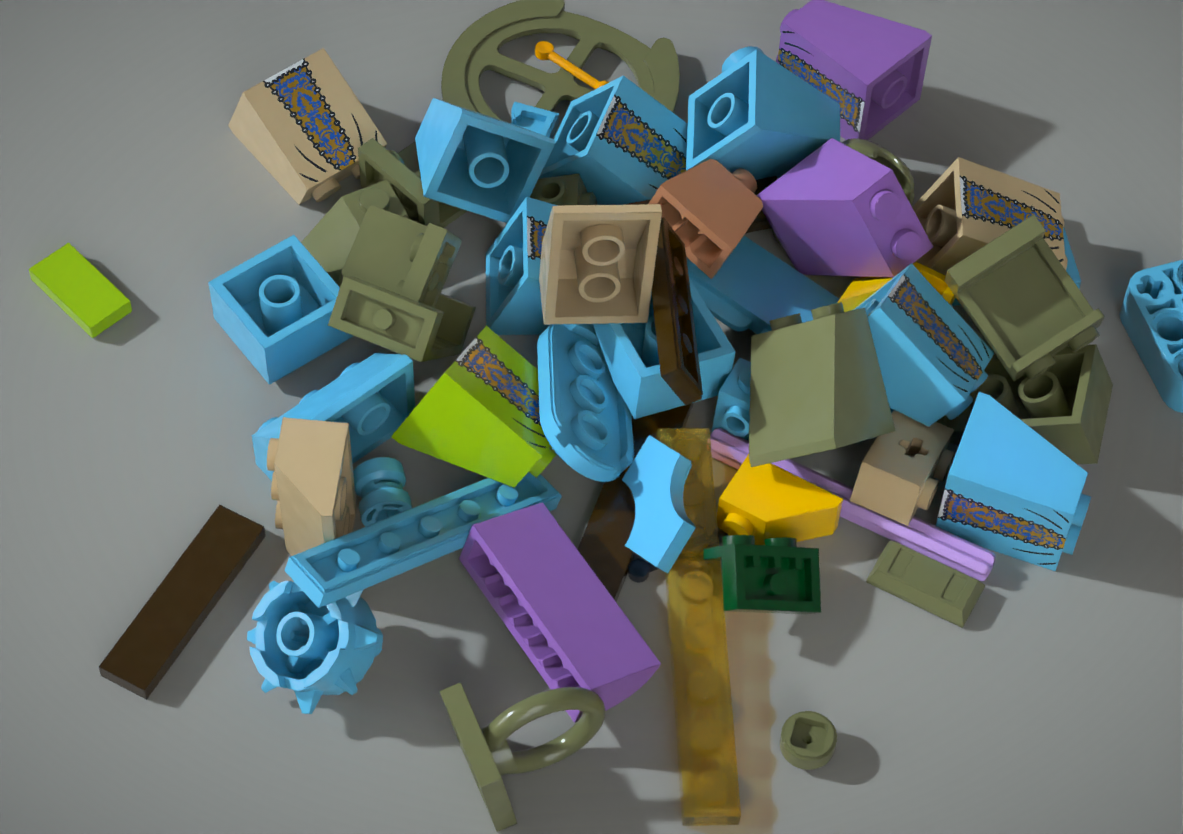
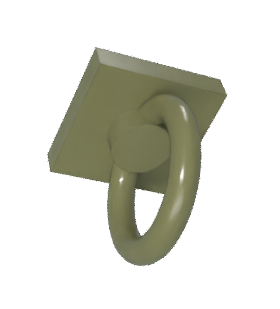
(488, 749)

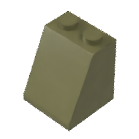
(815, 386)

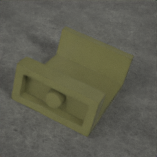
(401, 322)

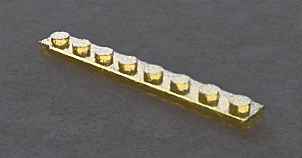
(700, 650)

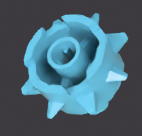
(312, 646)

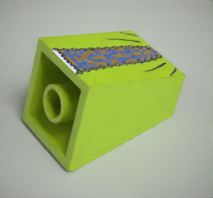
(483, 414)

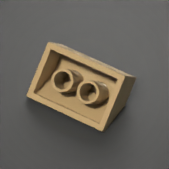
(312, 482)

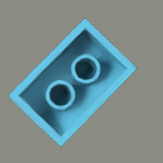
(367, 395)

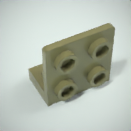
(405, 179)
(402, 255)

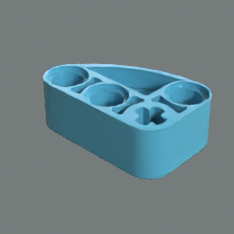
(1155, 325)

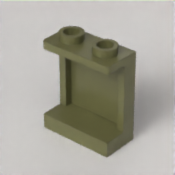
(1023, 300)

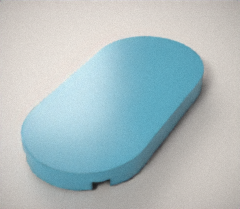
(581, 405)

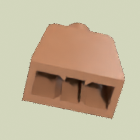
(709, 211)

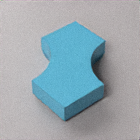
(660, 516)

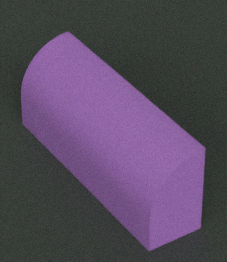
(557, 606)

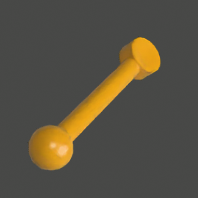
(545, 51)

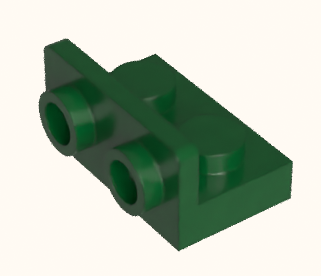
(768, 576)

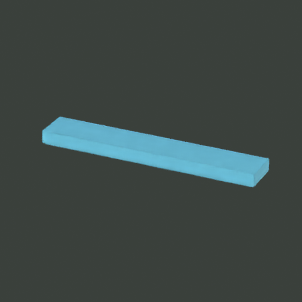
(409, 538)

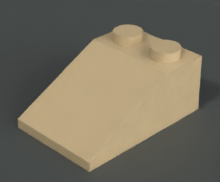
(599, 263)

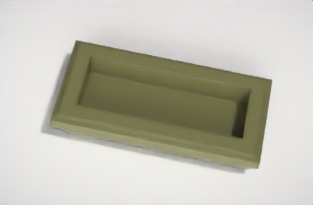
(926, 583)

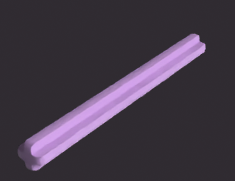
(918, 535)

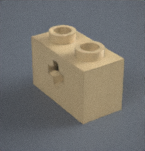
(903, 467)

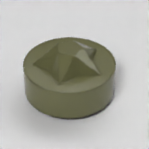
(808, 740)

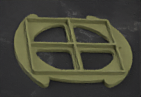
(478, 48)

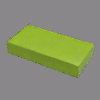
(80, 290)

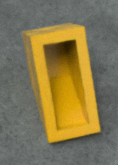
(776, 505)

